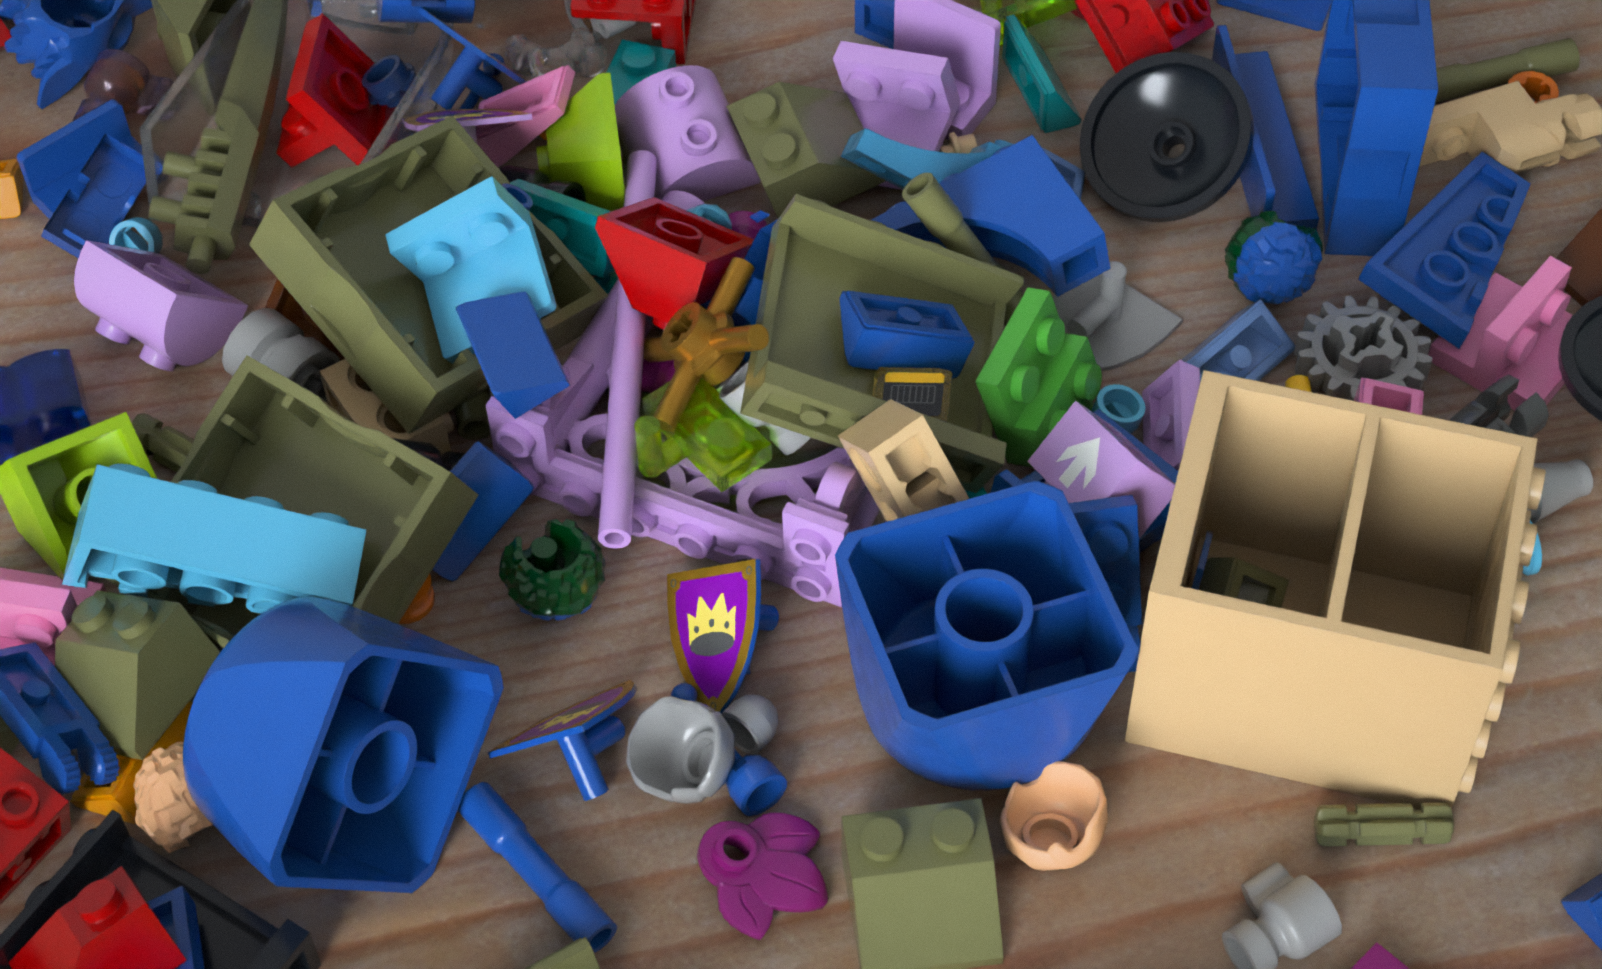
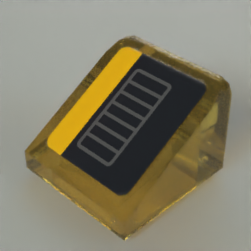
(916, 388)

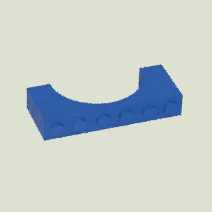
(1021, 215)

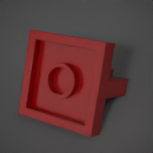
(328, 98)

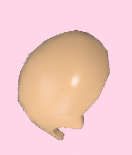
(1055, 818)

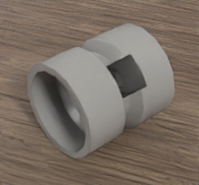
(281, 347)

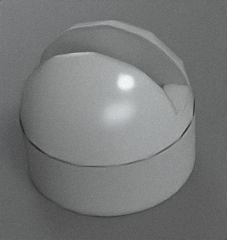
(752, 721)

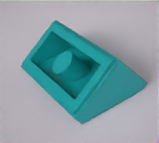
(1037, 78)

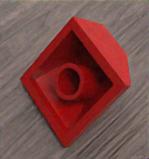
(667, 255)
(102, 929)

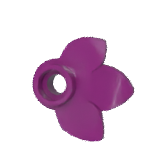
(771, 875)

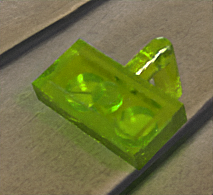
(707, 435)

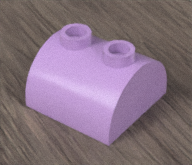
(688, 129)
(155, 302)

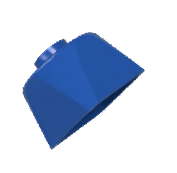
(982, 636)
(337, 745)

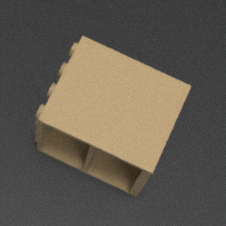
(1396, 603)

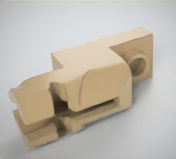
(1514, 128)

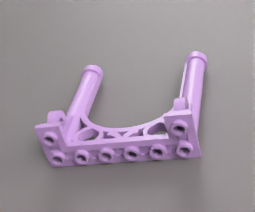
(798, 553)

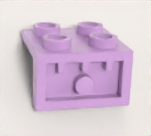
(964, 38)
(899, 93)

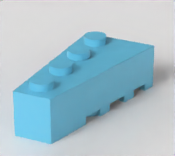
(208, 543)

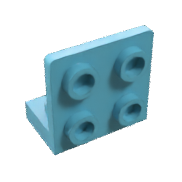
(472, 251)

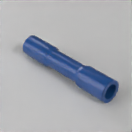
(508, 836)

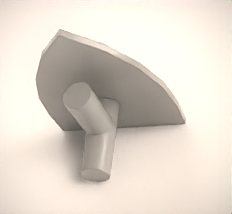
(1115, 318)

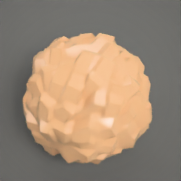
(163, 800)

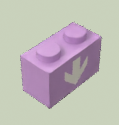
(1098, 462)

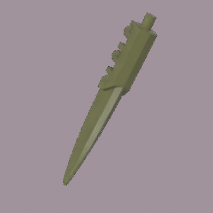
(229, 156)

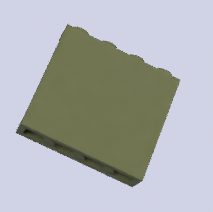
(803, 371)

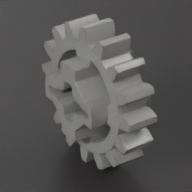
(1360, 343)

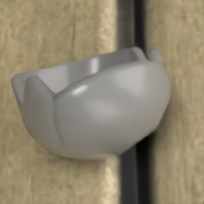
(680, 750)

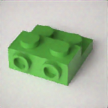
(1035, 376)

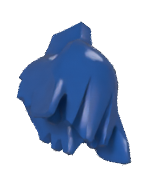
(67, 37)

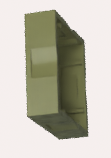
(336, 263)
(300, 451)

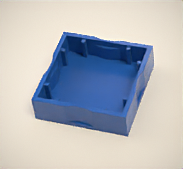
(1372, 118)

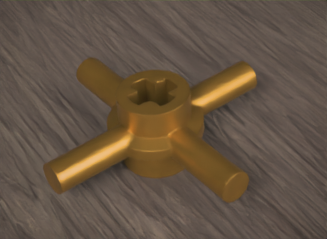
(704, 343)

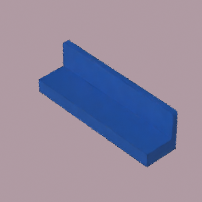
(1274, 169)

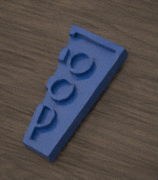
(1450, 248)

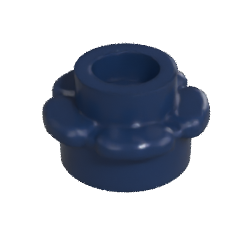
(388, 80)

